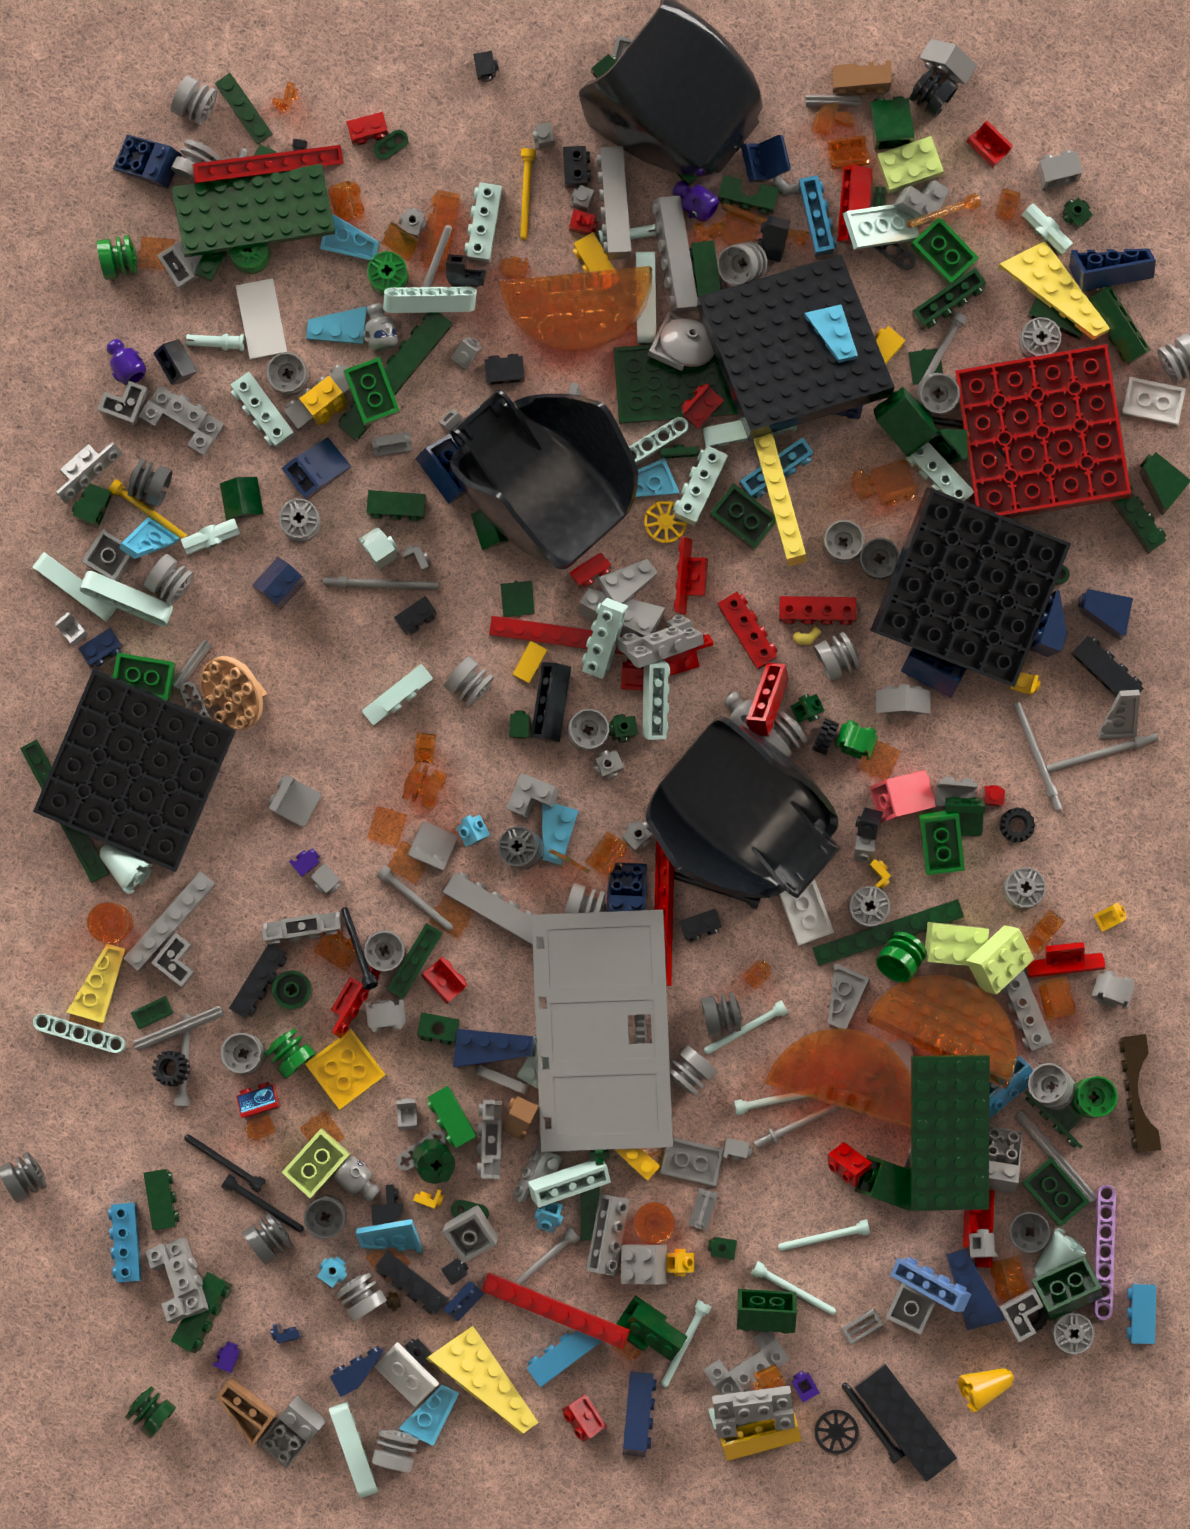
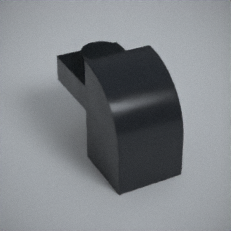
(459, 275)
(387, 1212)

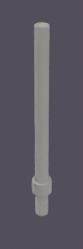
(343, 582)
(1138, 742)
(1051, 790)

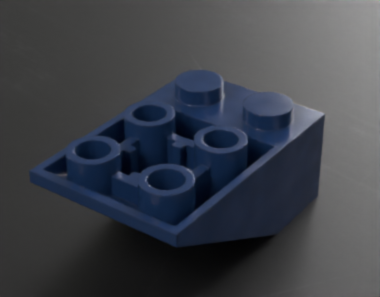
(147, 160)
(316, 468)
(1052, 628)
(627, 887)
(351, 1377)

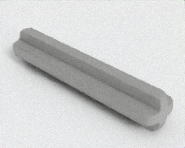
(844, 101)
(192, 664)

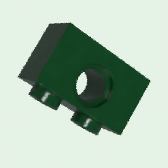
(427, 1023)

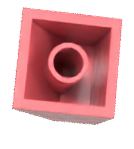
(903, 795)

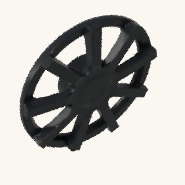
(836, 1431)

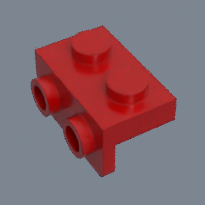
(989, 144)
(591, 569)
(444, 980)
(848, 1163)

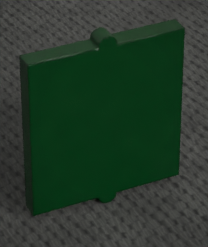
(920, 362)
(517, 598)

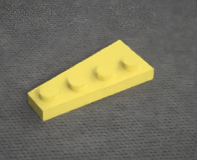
(98, 988)

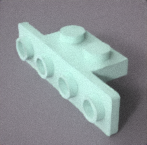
(397, 694)

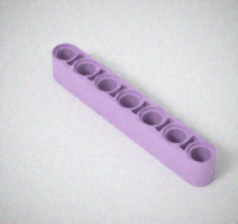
(1109, 1242)

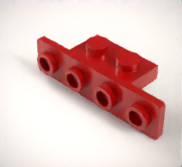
(691, 576)
(688, 659)
(1065, 960)
(349, 1002)
(978, 1220)

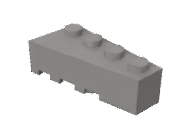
(639, 619)

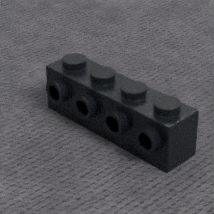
(1104, 667)
(552, 703)
(257, 981)
(412, 1282)

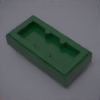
(679, 451)
(152, 1012)

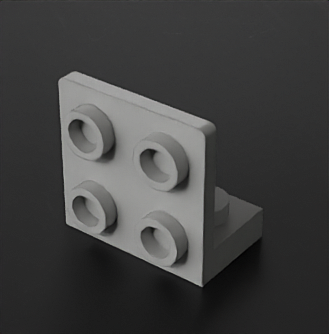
(949, 788)
(432, 846)

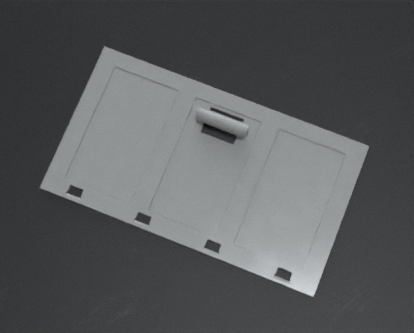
(597, 1083)

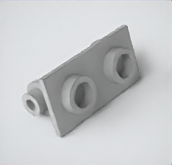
(391, 444)
(703, 1209)

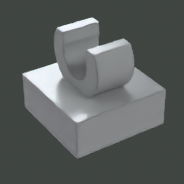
(450, 419)

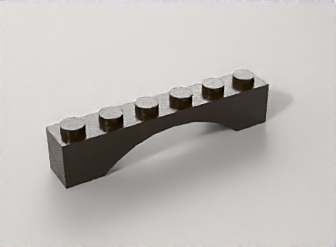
(1135, 1051)

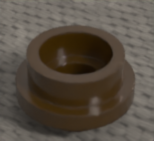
(393, 1301)

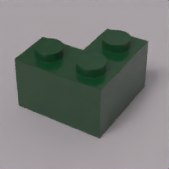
(92, 506)

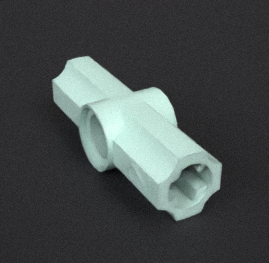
(1047, 229)
(210, 536)

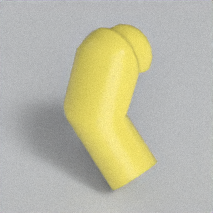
(806, 638)

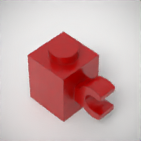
(583, 222)

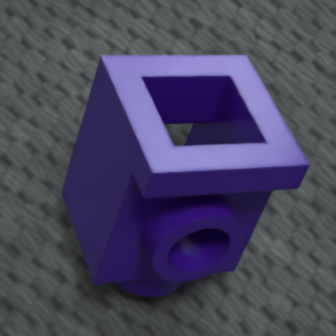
(305, 862)
(227, 1357)
(810, 1391)

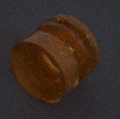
(424, 785)
(98, 922)
(650, 1212)

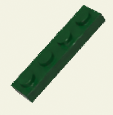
(243, 108)
(414, 961)

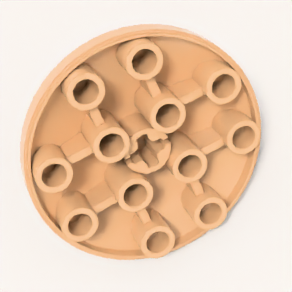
(234, 689)

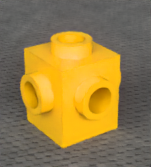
(682, 1262)

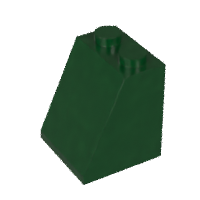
(891, 122)
(905, 421)
(1162, 481)
(886, 1183)

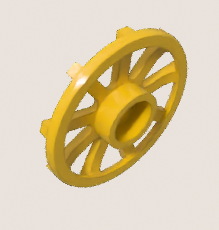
(664, 521)

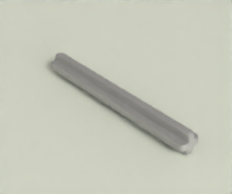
(178, 1028)

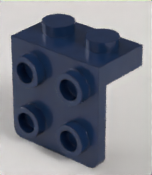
(766, 159)

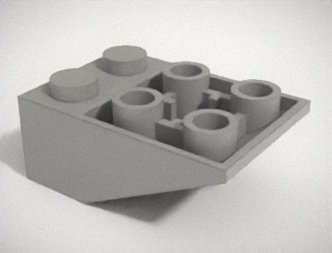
(178, 267)
(1004, 1158)
(292, 1431)

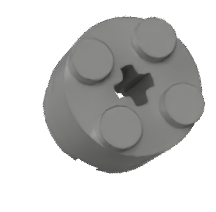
(1113, 990)
(385, 1014)

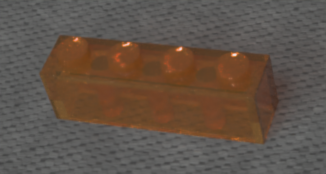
(444, 213)

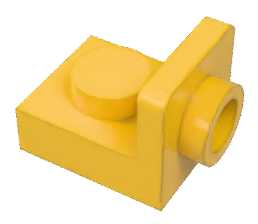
(1026, 684)
(1110, 916)
(425, 1198)

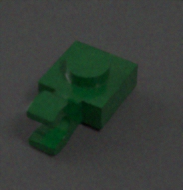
(599, 1155)

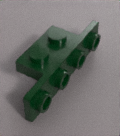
(1063, 1119)

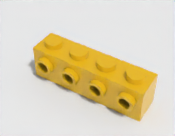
(758, 1438)

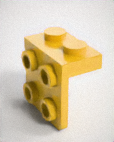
(324, 401)

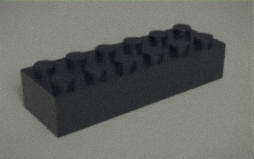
(905, 1422)

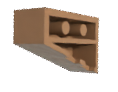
(862, 78)
(520, 1117)
(246, 1410)

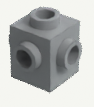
(416, 227)
(613, 758)
(633, 841)

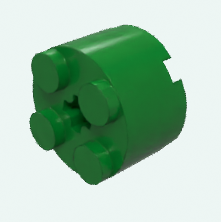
(856, 740)

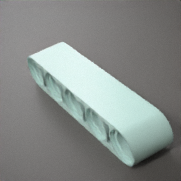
(429, 299)
(647, 322)
(730, 432)
(657, 444)
(71, 584)
(126, 598)
(71, 1028)
(353, 1450)

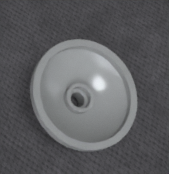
(686, 342)

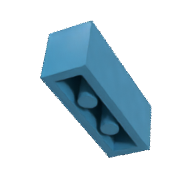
(1141, 1313)

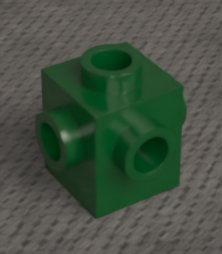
(1076, 219)
(807, 708)
(623, 728)

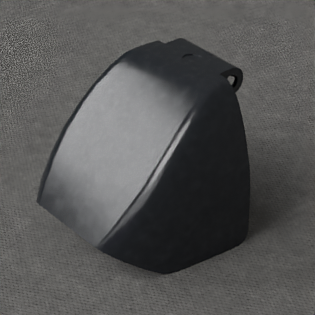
(676, 95)
(546, 472)
(742, 816)

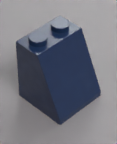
(279, 583)
(1107, 611)

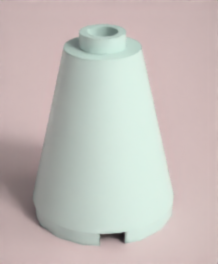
(125, 867)
(1058, 1252)

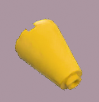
(984, 1386)

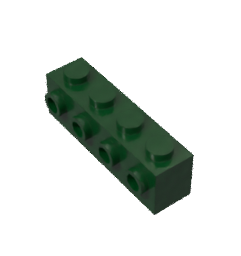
(949, 298)
(1122, 329)
(1140, 522)
(194, 1328)

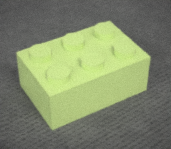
(909, 164)
(953, 942)
(1000, 959)
(316, 1163)

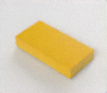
(530, 662)

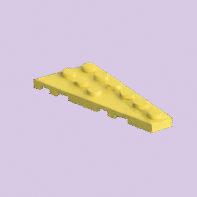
(1052, 284)
(479, 1373)

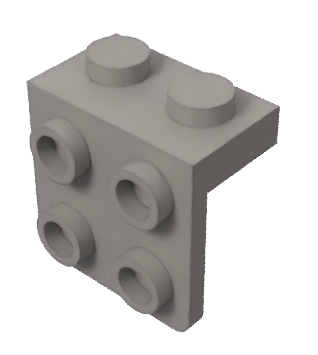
(294, 800)

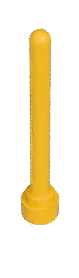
(528, 156)
(118, 489)

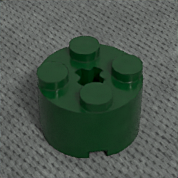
(286, 980)
(433, 1161)

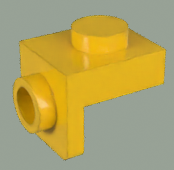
(880, 869)

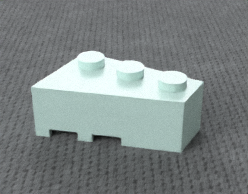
(379, 547)

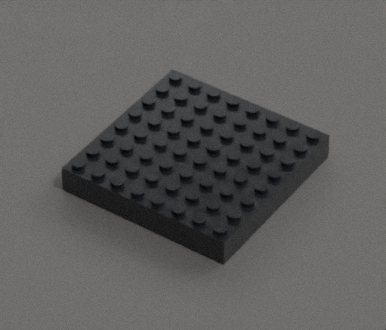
(777, 361)
(970, 586)
(135, 770)

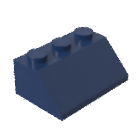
(436, 463)
(933, 671)

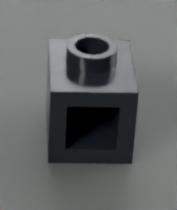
(485, 66)
(869, 823)
(455, 1271)
(418, 1351)

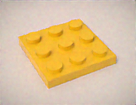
(345, 1069)

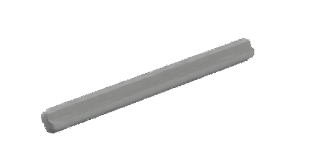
(1052, 1152)

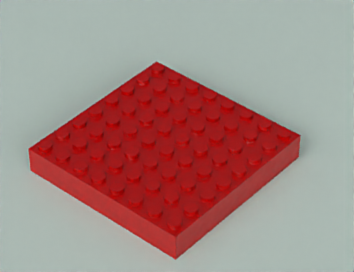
(1059, 430)

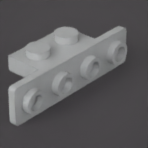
(85, 468)
(538, 1166)

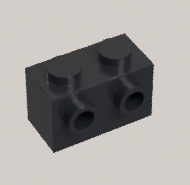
(576, 166)
(774, 237)
(175, 362)
(504, 370)
(416, 615)
(700, 924)

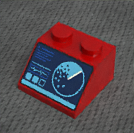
(258, 1100)

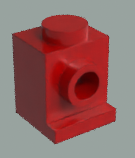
(994, 795)

